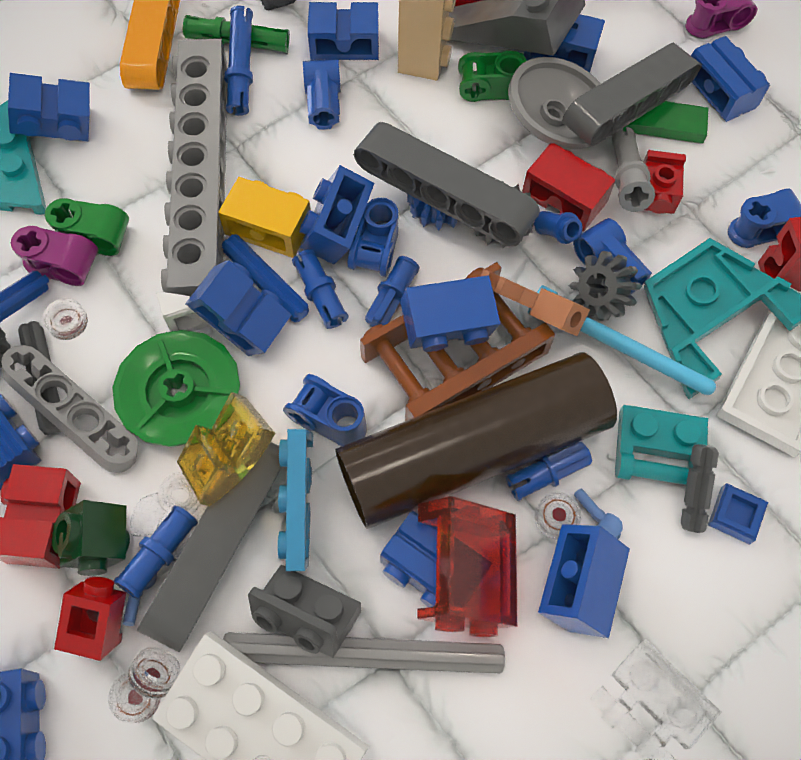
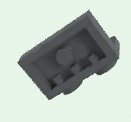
(305, 611)

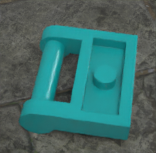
(658, 435)

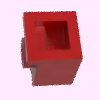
(667, 179)
(91, 619)

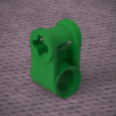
(492, 74)
(99, 223)

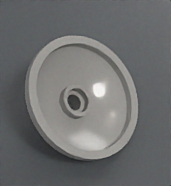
(543, 92)

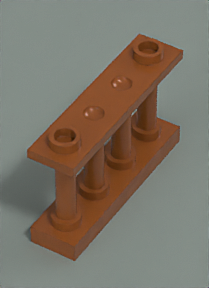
(491, 367)

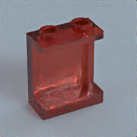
(473, 567)

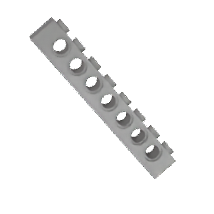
(197, 165)

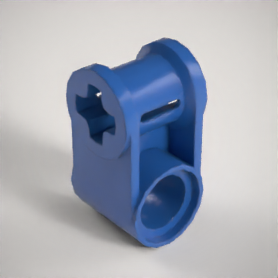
(764, 218)
(373, 242)
(322, 406)

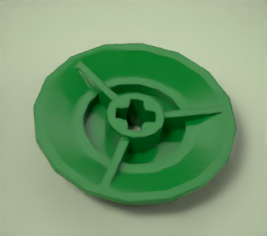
(167, 362)

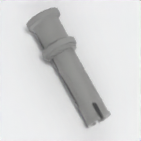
(632, 175)

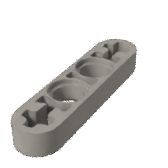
(64, 412)

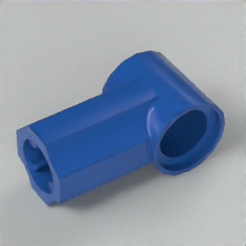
(322, 91)
(609, 237)

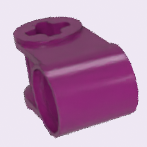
(719, 16)
(55, 254)

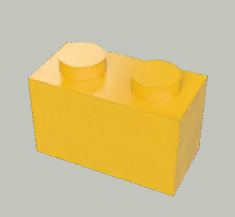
(264, 216)

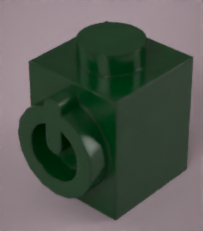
(91, 537)

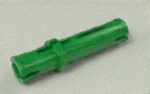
(219, 28)

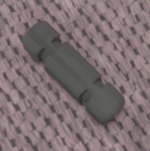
(699, 488)

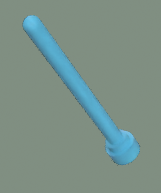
(645, 355)

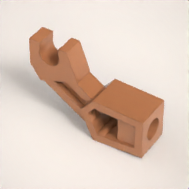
(544, 305)

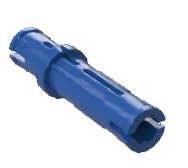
(238, 72)

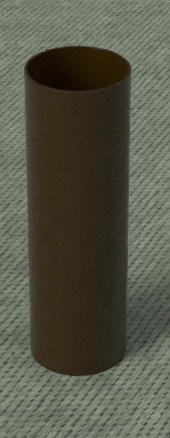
(476, 438)

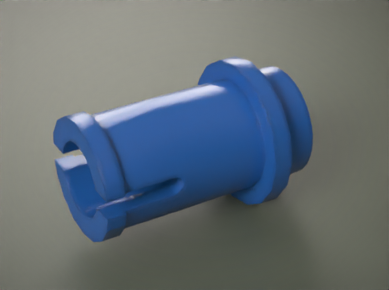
(563, 227)

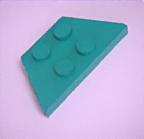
(18, 170)

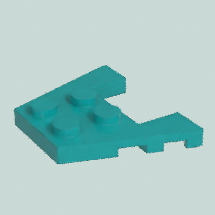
(706, 292)

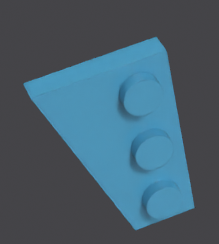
(295, 541)

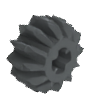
(617, 280)

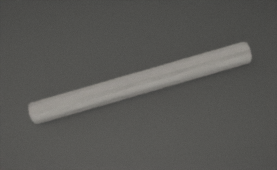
(375, 653)

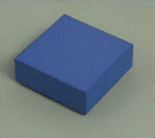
(738, 513)

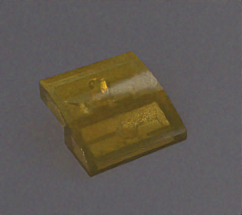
(223, 455)

